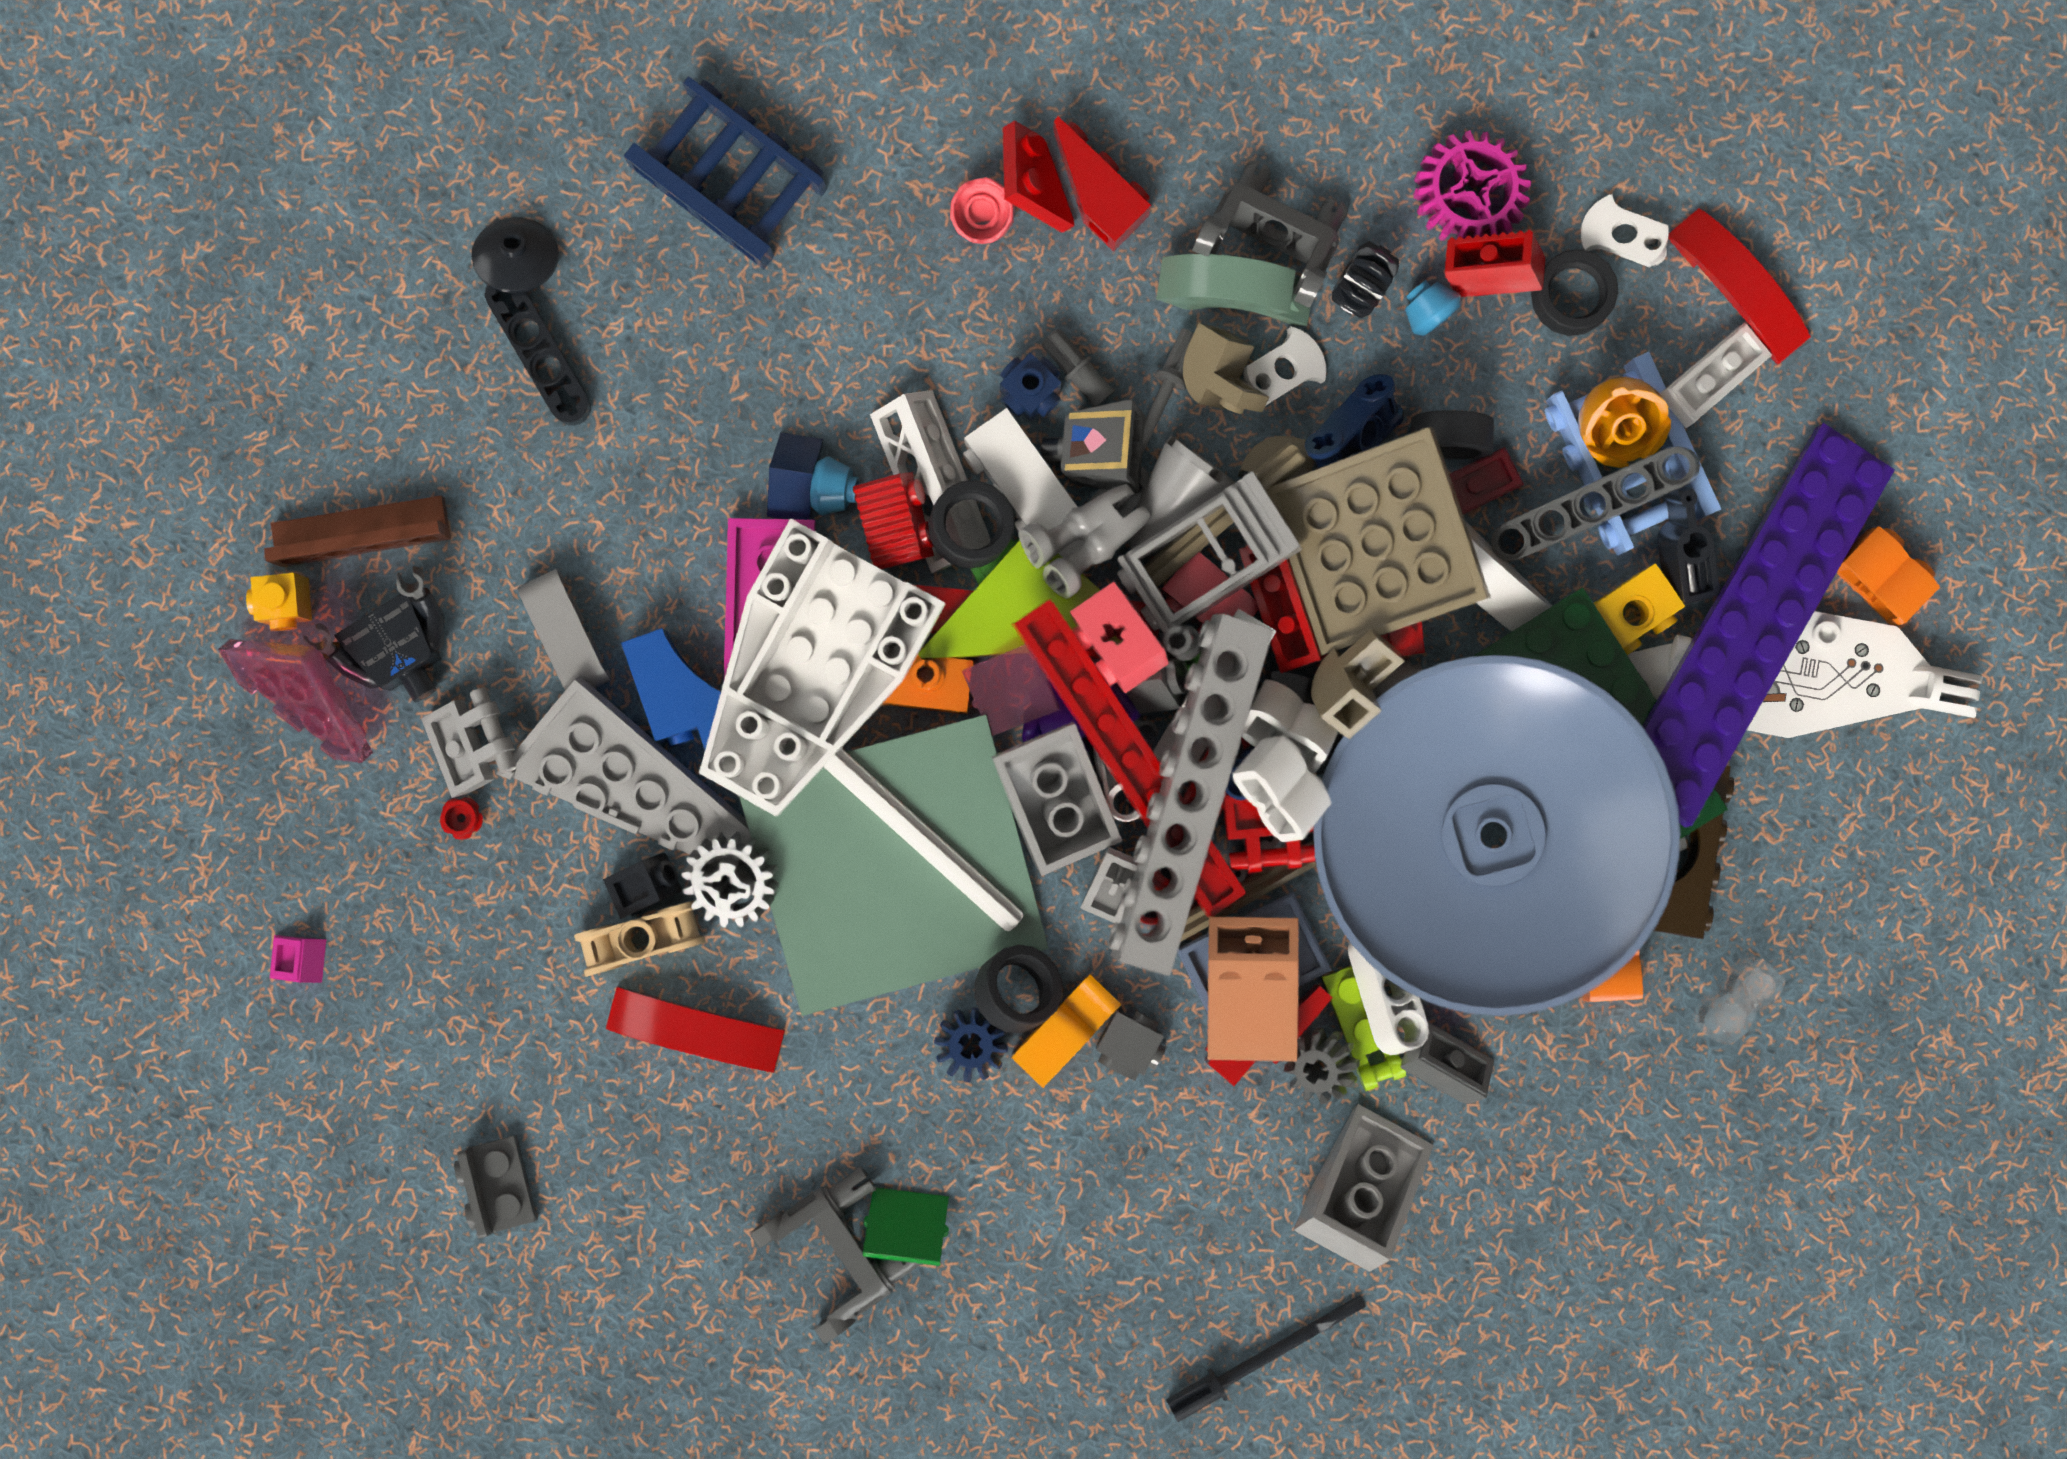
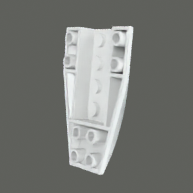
(810, 665)

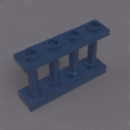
(687, 188)

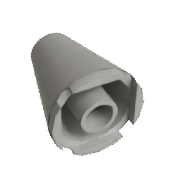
(1177, 487)

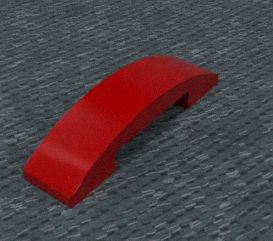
(1742, 282)
(694, 1030)

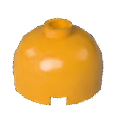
(1623, 421)

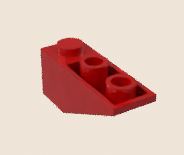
(1104, 198)

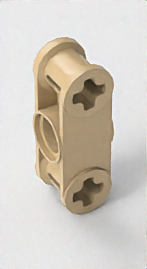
(612, 947)

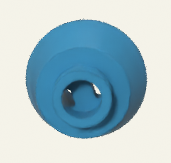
(1430, 306)
(832, 486)

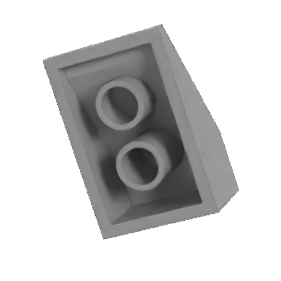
(1056, 799)
(1365, 1189)

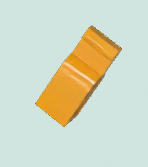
(1065, 1031)

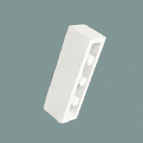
(1019, 474)

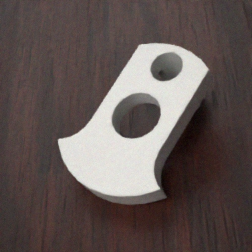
(1606, 216)
(1301, 352)

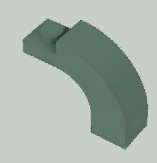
(1232, 283)

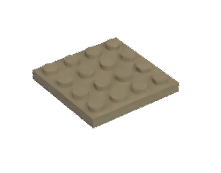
(1379, 541)

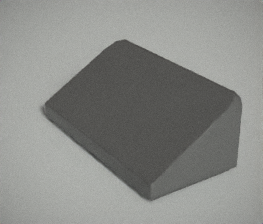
(1450, 1066)

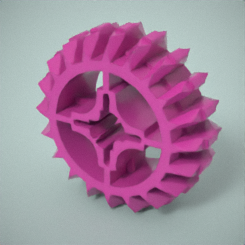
(1462, 157)

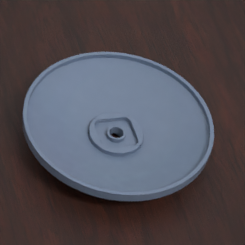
(1582, 852)

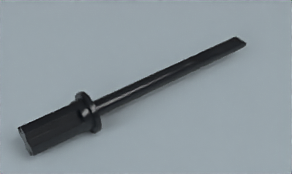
(1211, 1387)

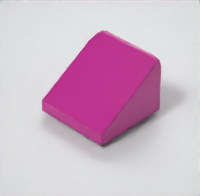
(297, 959)

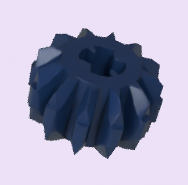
(956, 1045)

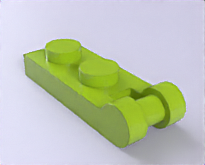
(1356, 1029)

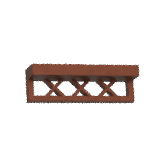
(358, 531)

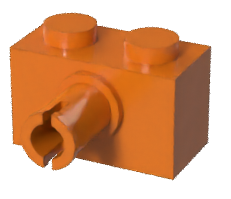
(934, 686)

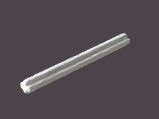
(924, 840)

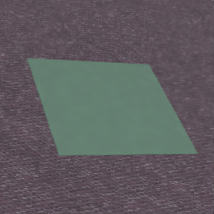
(861, 903)

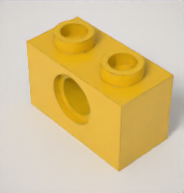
(1654, 599)

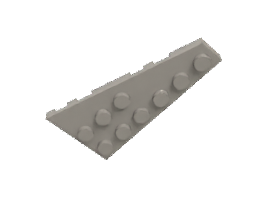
(620, 774)

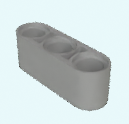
(561, 630)

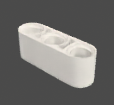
(1387, 1012)

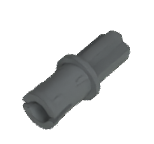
(1077, 367)
(1182, 642)

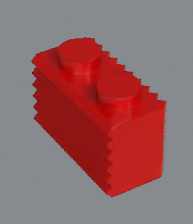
(1495, 264)
(894, 520)

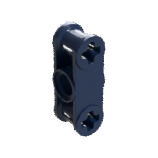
(1357, 423)

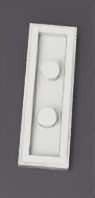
(1715, 375)

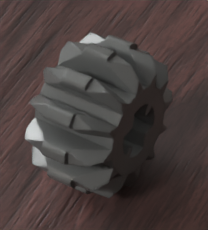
(1338, 1066)

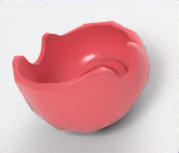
(980, 202)

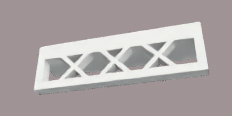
(938, 468)

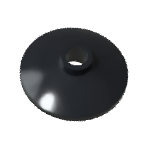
(517, 268)

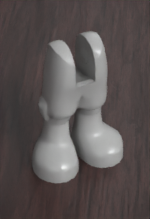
(1096, 525)

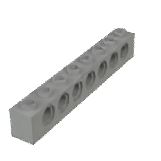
(1248, 647)

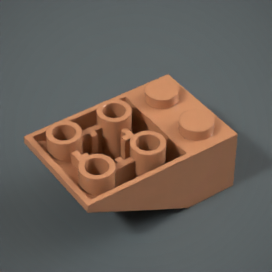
(1253, 989)

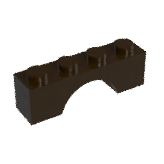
(1688, 904)

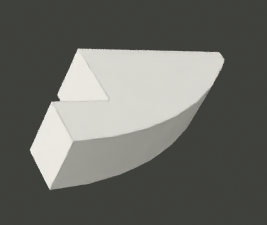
(1512, 596)

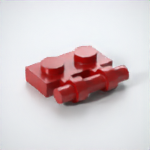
(1244, 821)

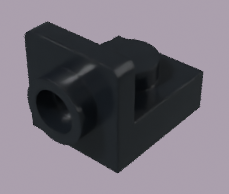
(643, 884)

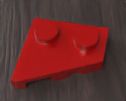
(1032, 177)

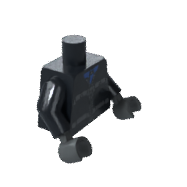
(390, 642)

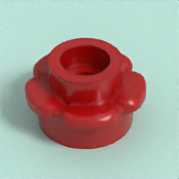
(450, 822)

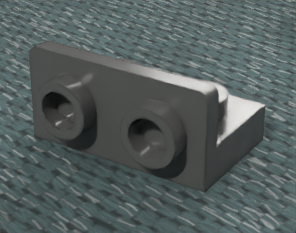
(495, 1186)

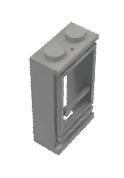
(1258, 523)

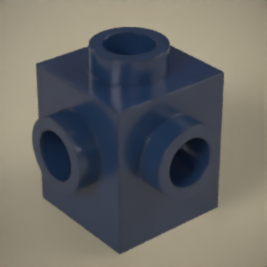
(1030, 402)

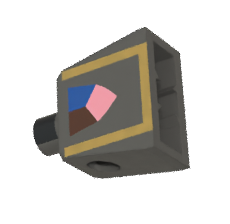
(1100, 446)

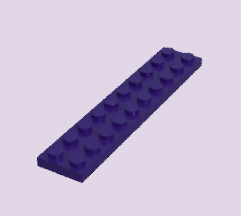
(1762, 613)

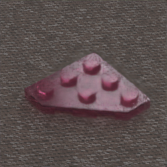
(303, 693)

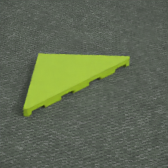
(986, 617)

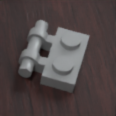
(458, 746)

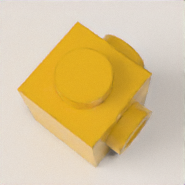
(280, 600)

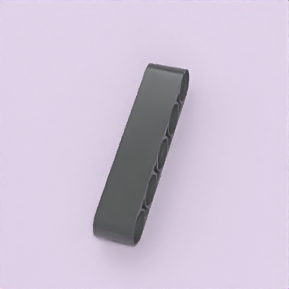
(1572, 504)

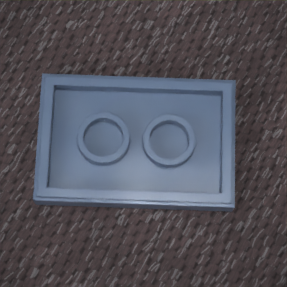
(1310, 956)

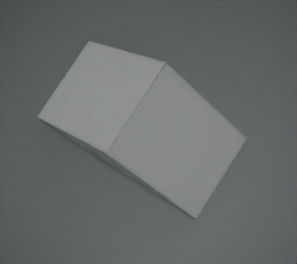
(1107, 885)

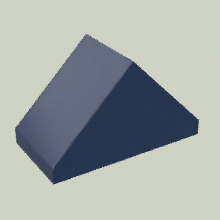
(791, 476)

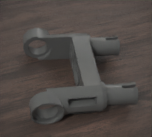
(1250, 211)
(828, 1211)

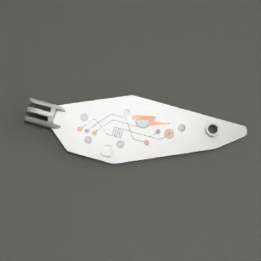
(1839, 677)

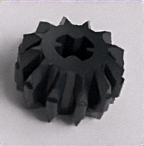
(1365, 279)

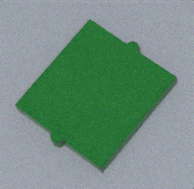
(906, 1226)

